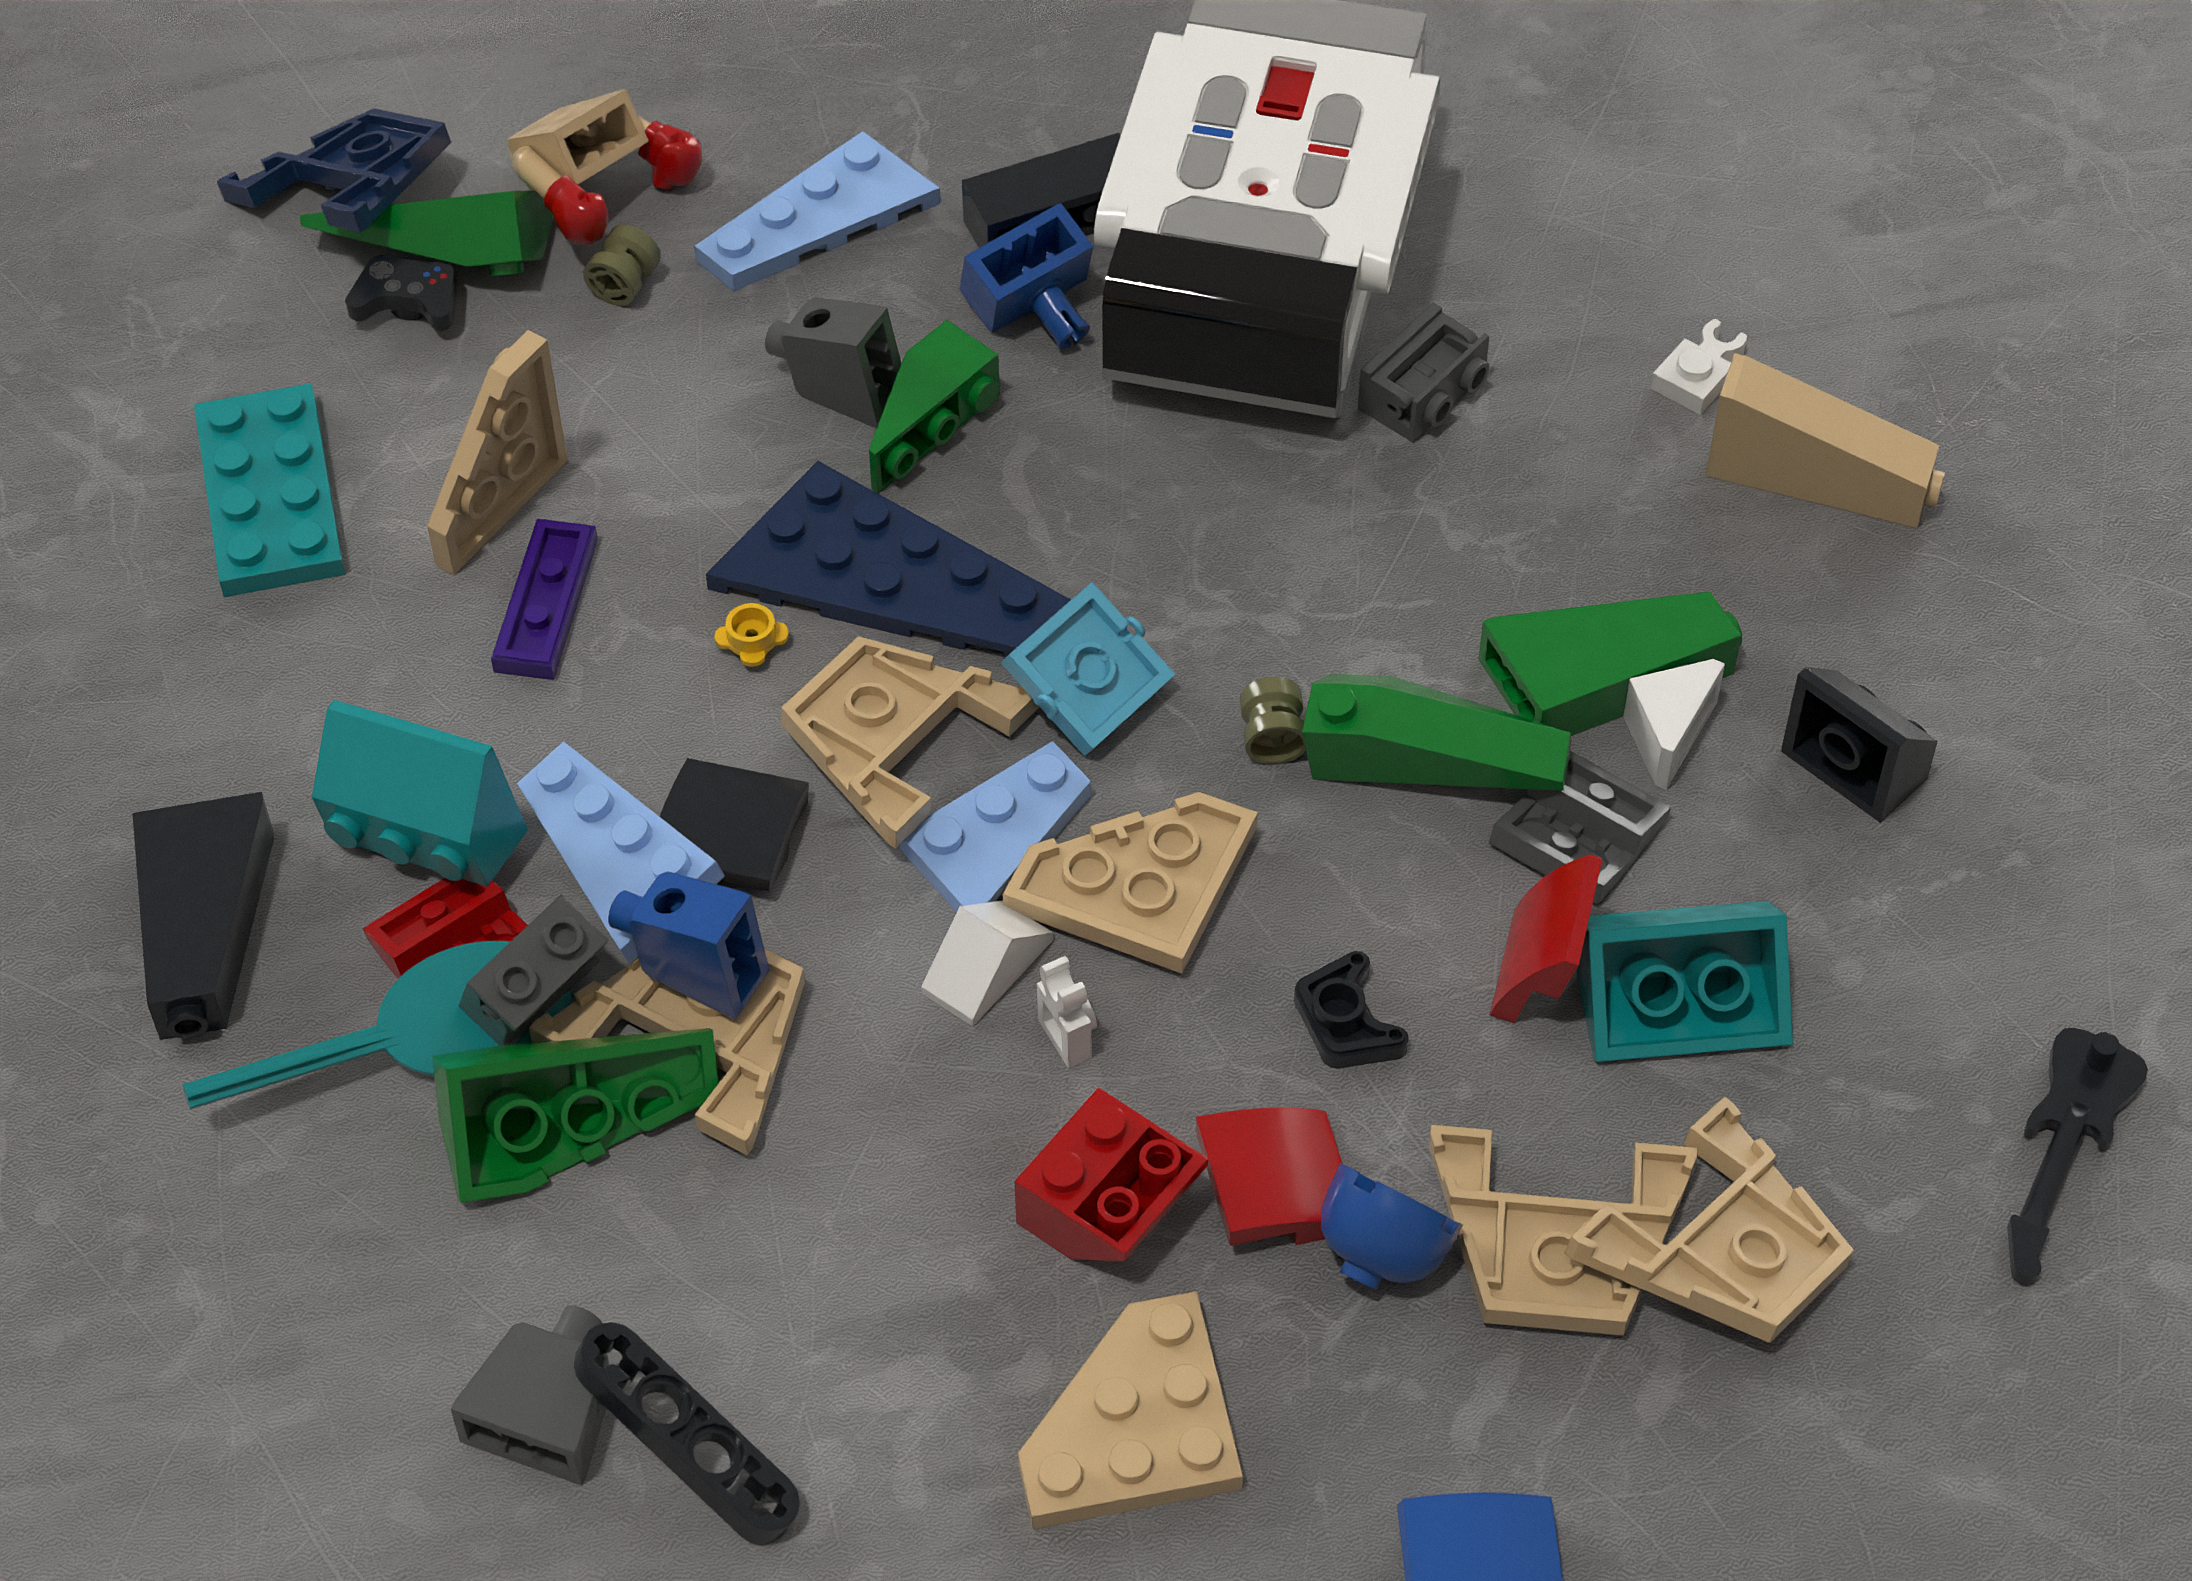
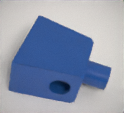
(696, 939)

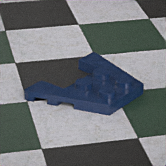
(366, 156)

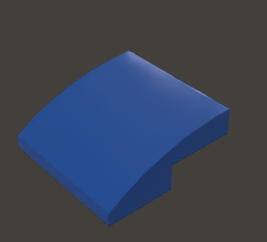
(1479, 1538)

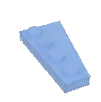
(816, 210)
(608, 834)

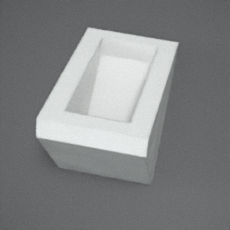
(1669, 712)
(983, 958)

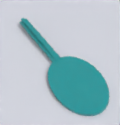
(412, 1025)

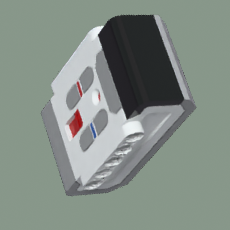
(1263, 198)

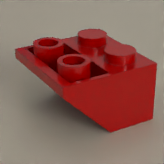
(1104, 1181)

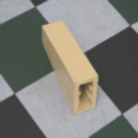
(1818, 447)

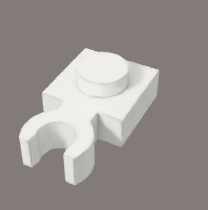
(1696, 373)
(1065, 1012)

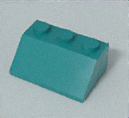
(415, 794)
(1686, 981)

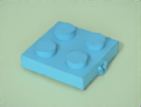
(1088, 668)

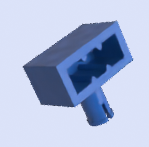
(1030, 273)

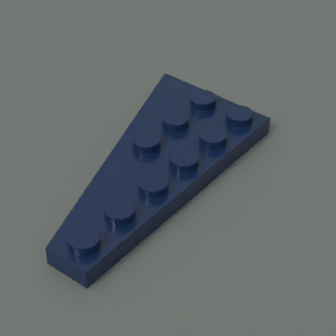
(881, 568)

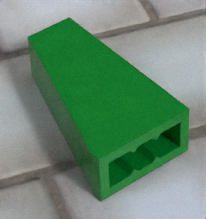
(1577, 662)

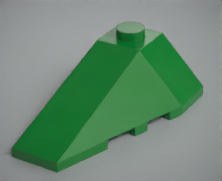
(463, 230)
(1418, 735)
(544, 1106)

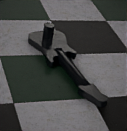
(2088, 1085)

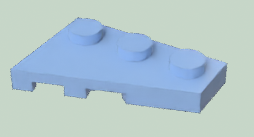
(982, 836)

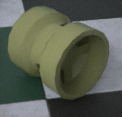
(618, 269)
(1273, 720)

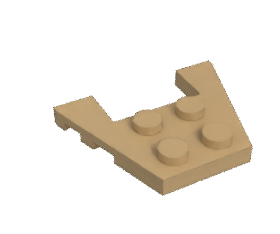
(875, 709)
(744, 1046)
(1520, 1240)
(1743, 1259)

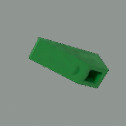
(935, 392)

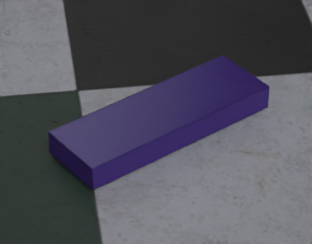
(544, 599)

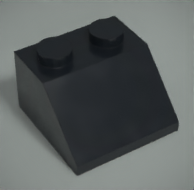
(1855, 742)

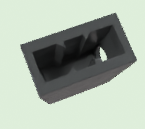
(840, 356)
(531, 1402)

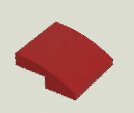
(441, 919)
(1546, 936)
(1269, 1170)

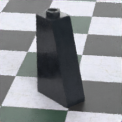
(197, 906)

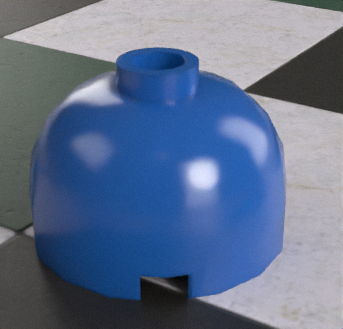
(1383, 1231)

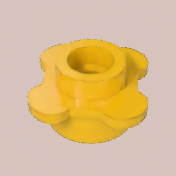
(754, 621)

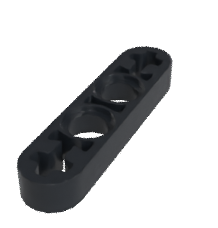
(695, 1424)

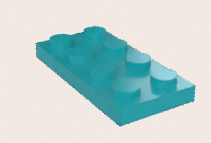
(268, 490)

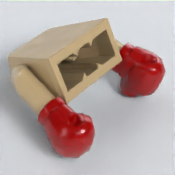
(585, 139)

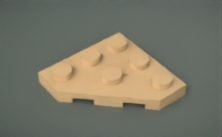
(504, 454)
(1137, 878)
(1134, 1422)

